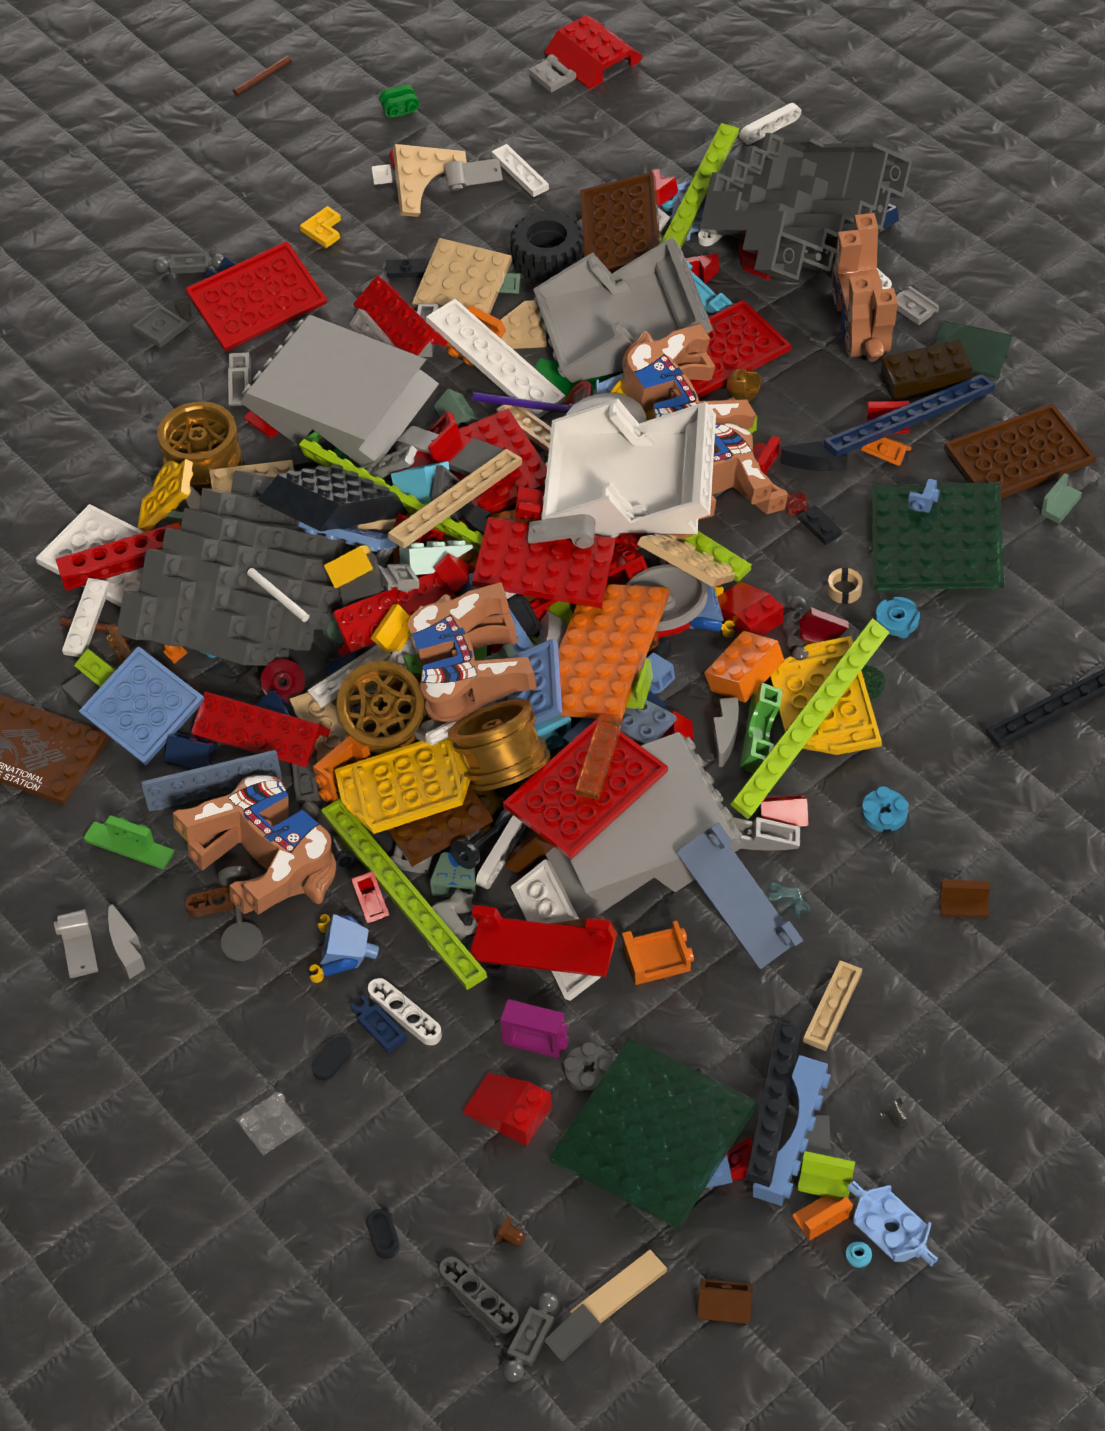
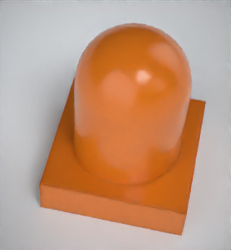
(174, 653)

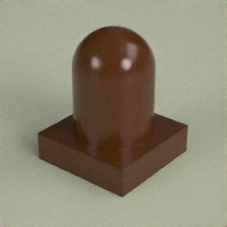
(510, 1233)

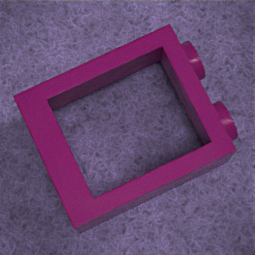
(534, 1028)

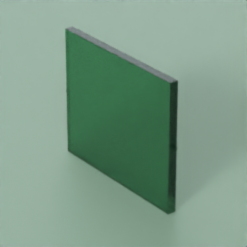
(984, 347)

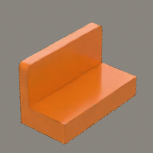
(887, 449)
(822, 1215)

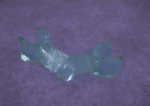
(790, 892)

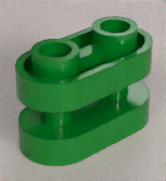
(399, 101)

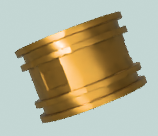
(202, 435)
(384, 698)
(499, 744)

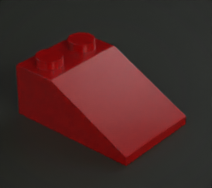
(750, 609)
(510, 1106)

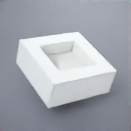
(382, 174)

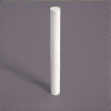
(276, 593)

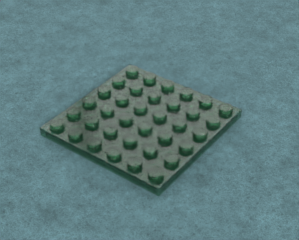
(942, 549)
(653, 1132)

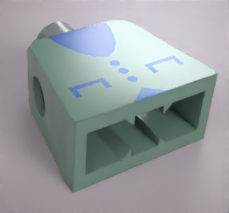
(451, 876)

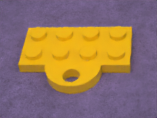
(168, 491)

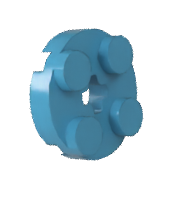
(898, 627)
(889, 799)

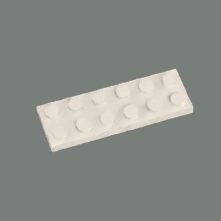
(546, 901)

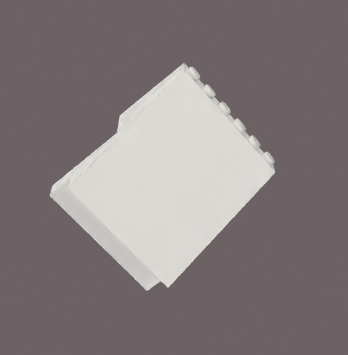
(632, 472)

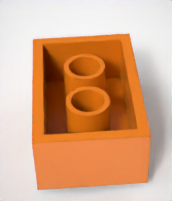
(744, 666)

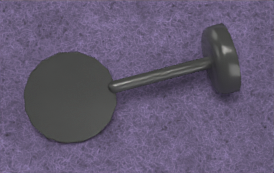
(240, 940)

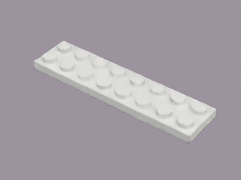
(493, 356)

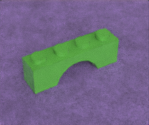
(762, 712)

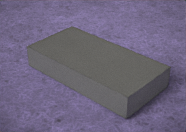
(572, 1332)

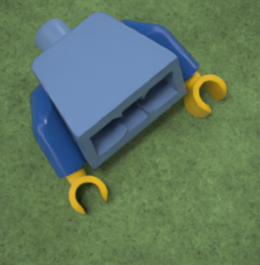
(711, 615)
(343, 946)

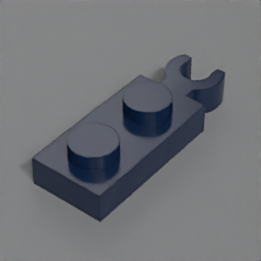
(379, 1025)

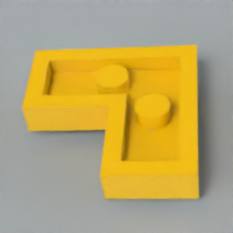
(319, 227)

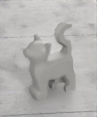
(447, 910)

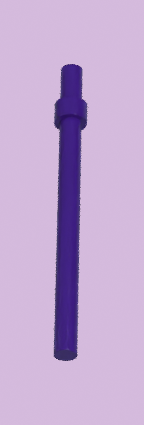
(521, 403)

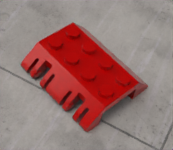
(589, 49)

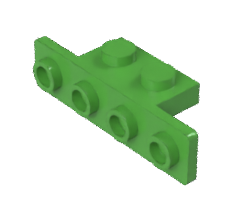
(129, 840)

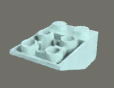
(424, 558)

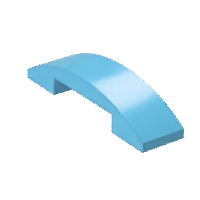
(712, 302)

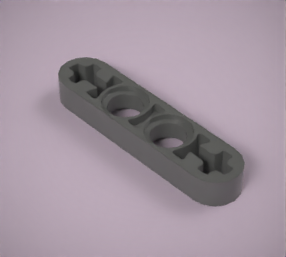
(477, 1296)

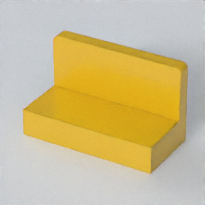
(349, 566)
(393, 630)

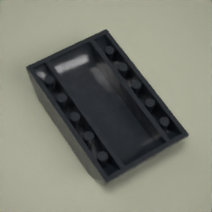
(331, 498)

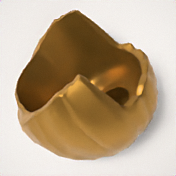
(743, 384)

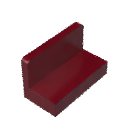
(820, 626)

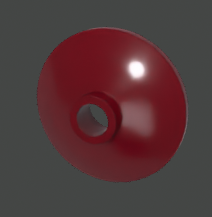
(283, 669)

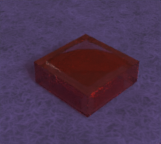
(796, 503)

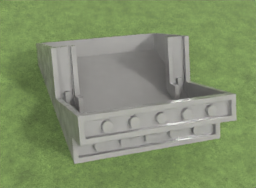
(602, 313)
(341, 387)
(647, 834)

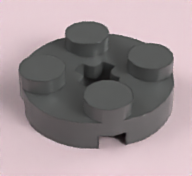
(586, 1055)

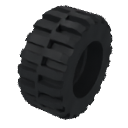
(546, 229)

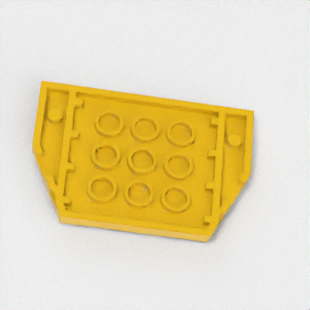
(850, 722)
(403, 785)

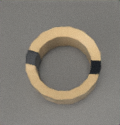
(844, 574)

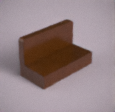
(527, 853)
(964, 898)
(725, 1301)

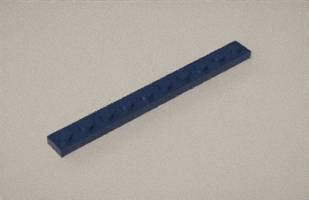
(908, 415)

